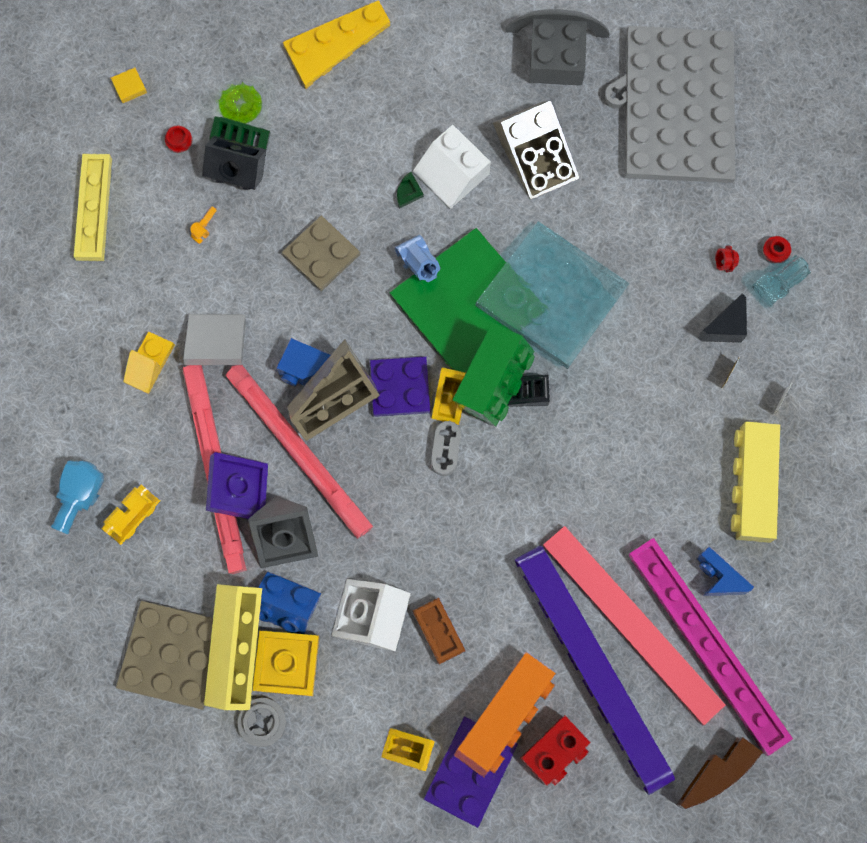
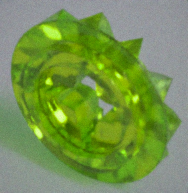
(248, 110)

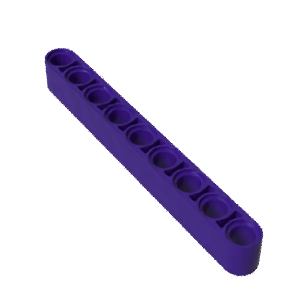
(596, 670)

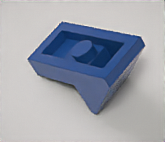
(728, 581)

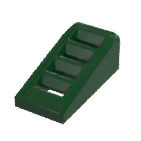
(231, 125)

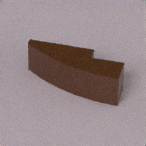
(719, 773)

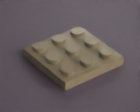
(168, 655)

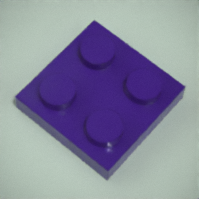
(401, 386)
(236, 485)

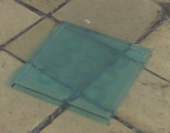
(552, 294)

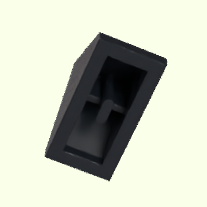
(728, 325)

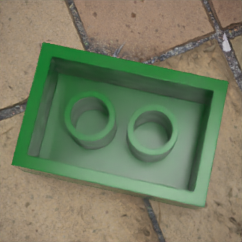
(494, 375)

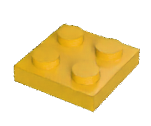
(286, 663)

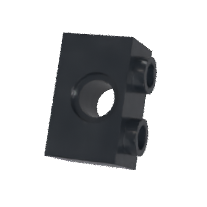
(248, 158)

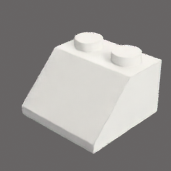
(452, 167)
(371, 614)

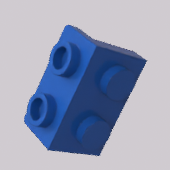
(287, 603)

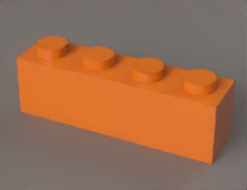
(505, 714)

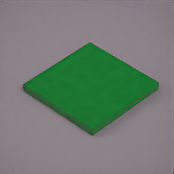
(446, 306)

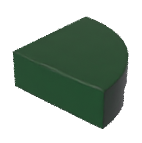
(408, 190)

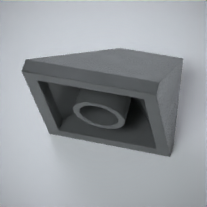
(282, 533)

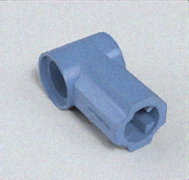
(418, 258)

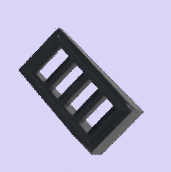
(530, 380)

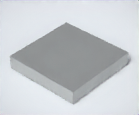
(215, 339)

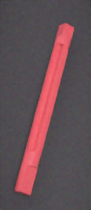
(208, 444)
(299, 451)

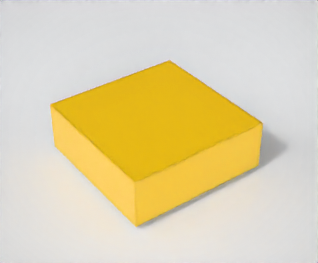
(128, 85)

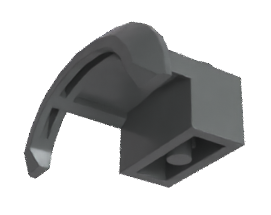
(558, 44)

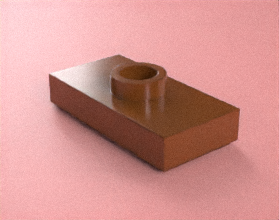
(439, 631)

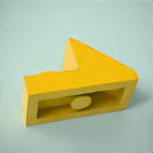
(146, 364)

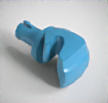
(77, 491)

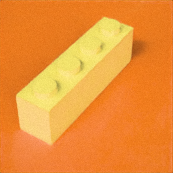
(757, 482)
(233, 647)

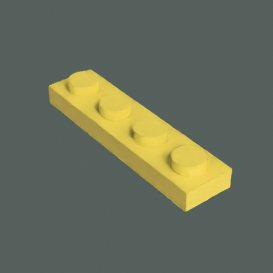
(93, 207)

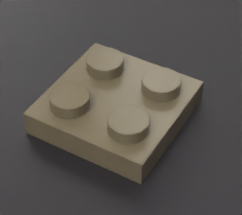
(321, 253)

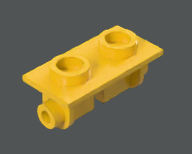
(123, 525)

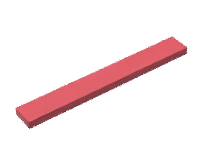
(634, 626)

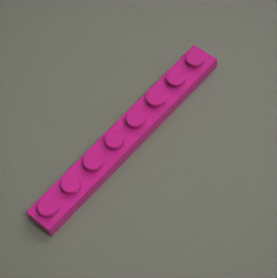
(710, 647)

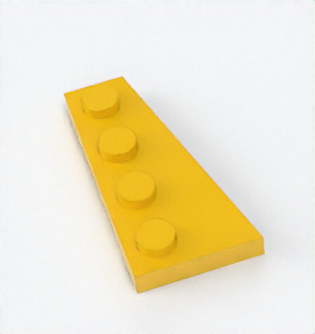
(325, 46)

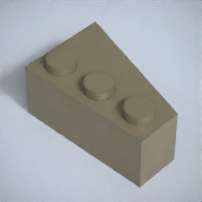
(332, 393)

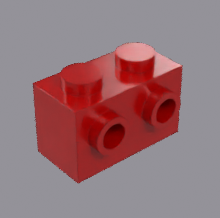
(556, 751)

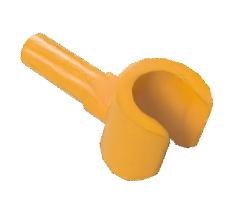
(198, 228)

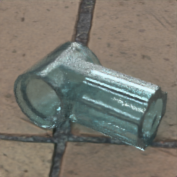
(777, 284)

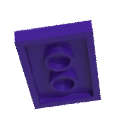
(459, 787)

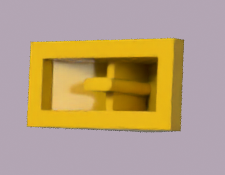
(444, 407)
(408, 749)

